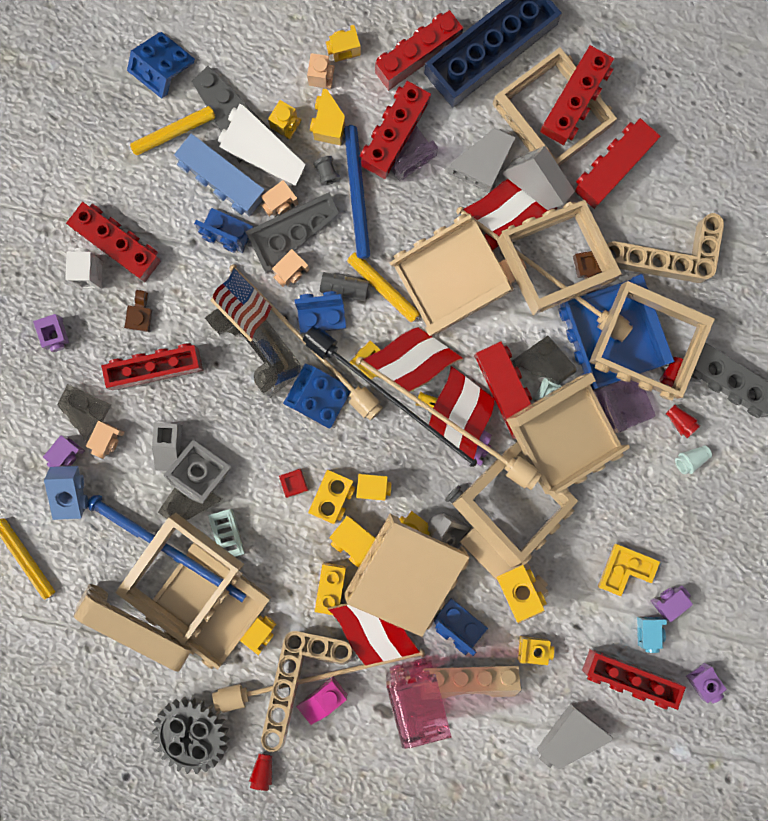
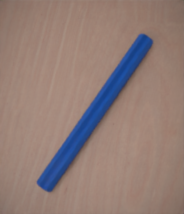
(357, 192)

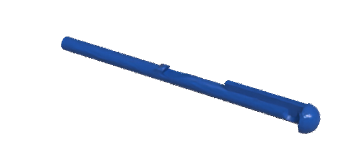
(96, 504)

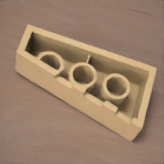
(494, 563)

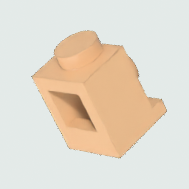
(320, 71)
(278, 199)
(289, 269)
(104, 439)

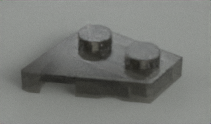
(546, 361)
(83, 410)
(184, 506)

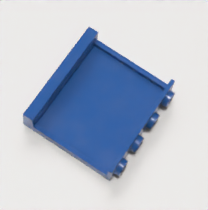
(640, 351)

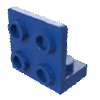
(158, 62)
(224, 230)
(321, 311)
(317, 395)
(459, 625)

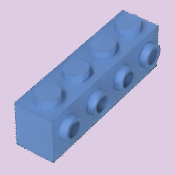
(220, 175)

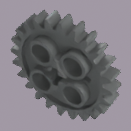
(170, 733)

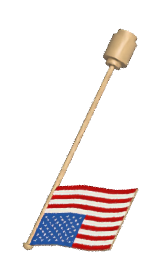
(249, 309)

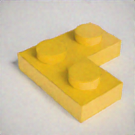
(624, 563)

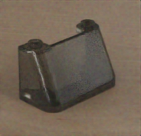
(279, 363)

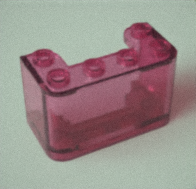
(417, 704)

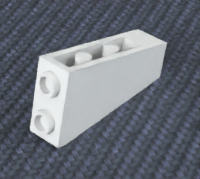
(259, 146)

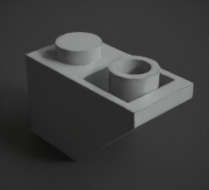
(166, 444)

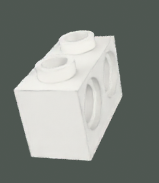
(84, 269)

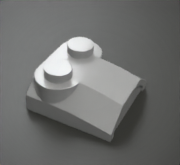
(197, 472)
(447, 529)

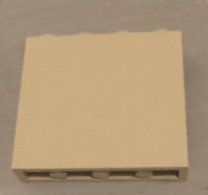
(451, 274)
(566, 435)
(405, 577)
(187, 594)

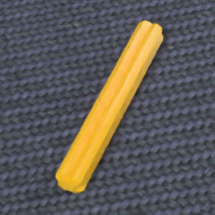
(172, 130)
(383, 287)
(25, 560)

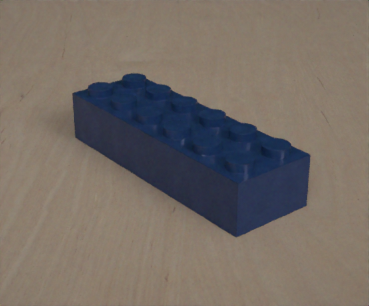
(489, 46)

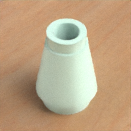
(691, 460)

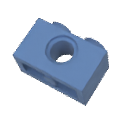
(63, 504)

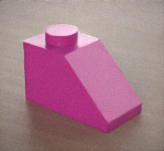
(322, 701)

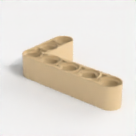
(668, 259)
(128, 630)
(292, 680)

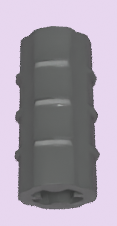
(347, 286)

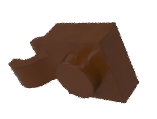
(586, 265)
(138, 316)

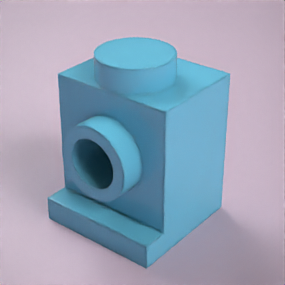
(651, 633)

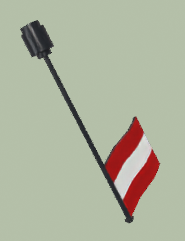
(459, 400)

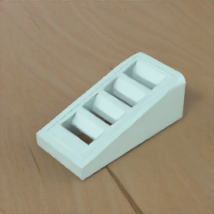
(235, 532)

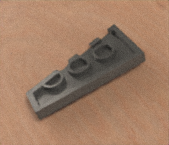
(219, 97)
(290, 230)

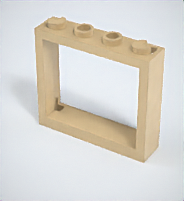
(522, 128)
(594, 238)
(701, 321)
(488, 528)
(153, 610)

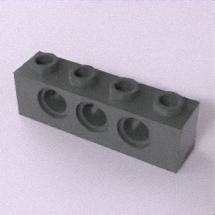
(744, 381)

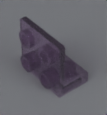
(414, 155)
(625, 405)

